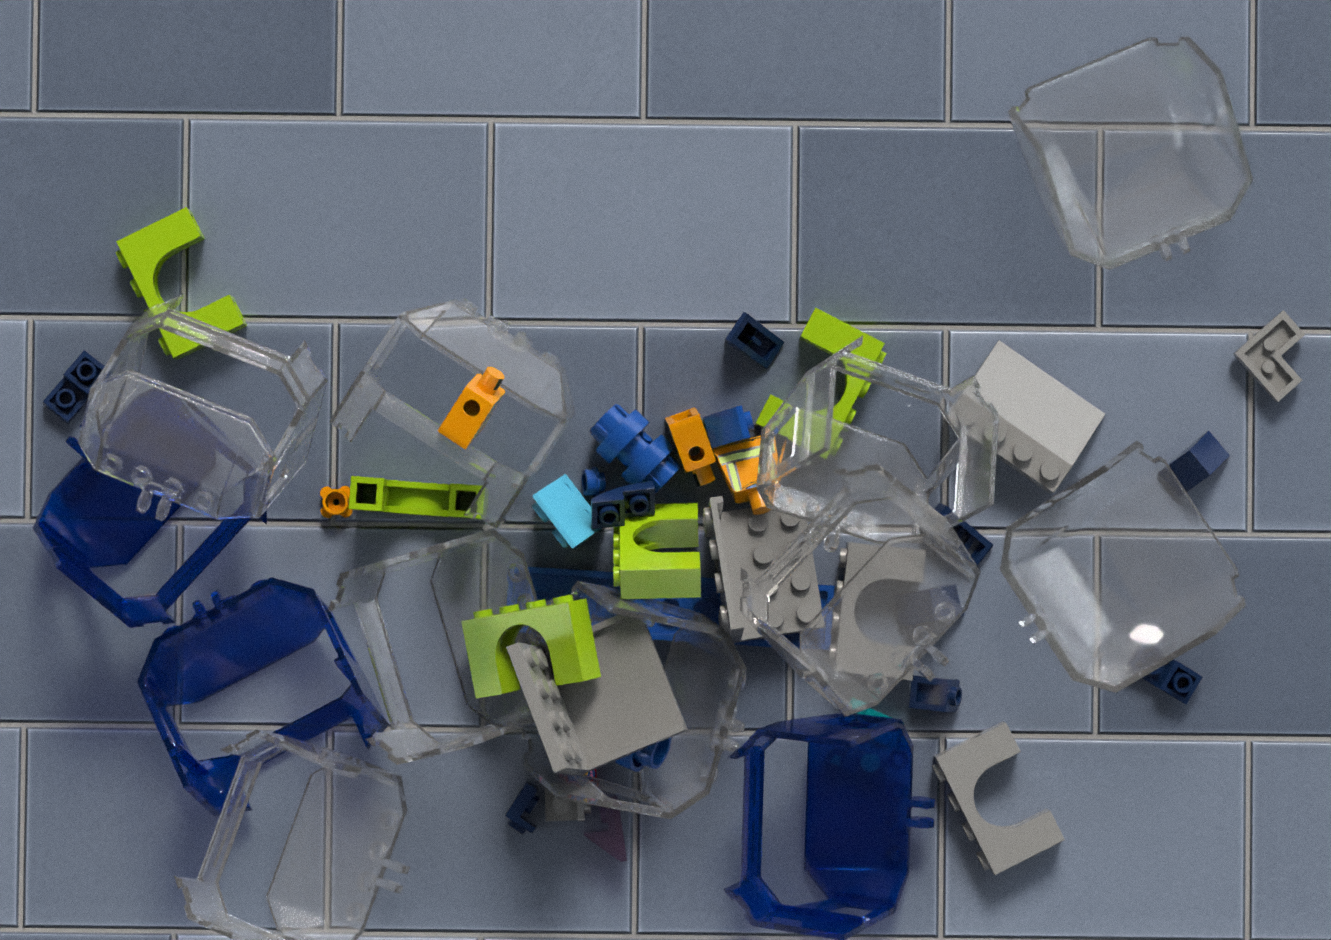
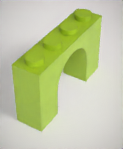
(145, 255)
(831, 336)
(412, 497)
(658, 574)
(562, 625)

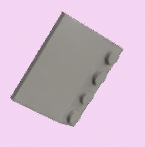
(1039, 418)

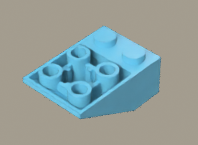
(566, 510)

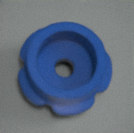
(593, 482)

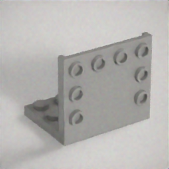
(753, 544)
(605, 716)

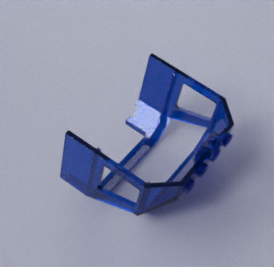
(95, 524)
(232, 644)
(853, 823)

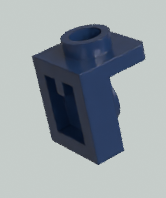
(937, 695)
(525, 802)

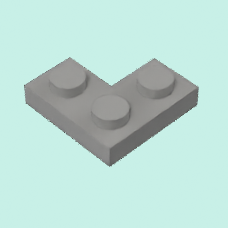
(1263, 355)

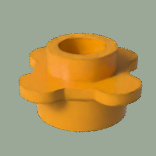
(329, 496)

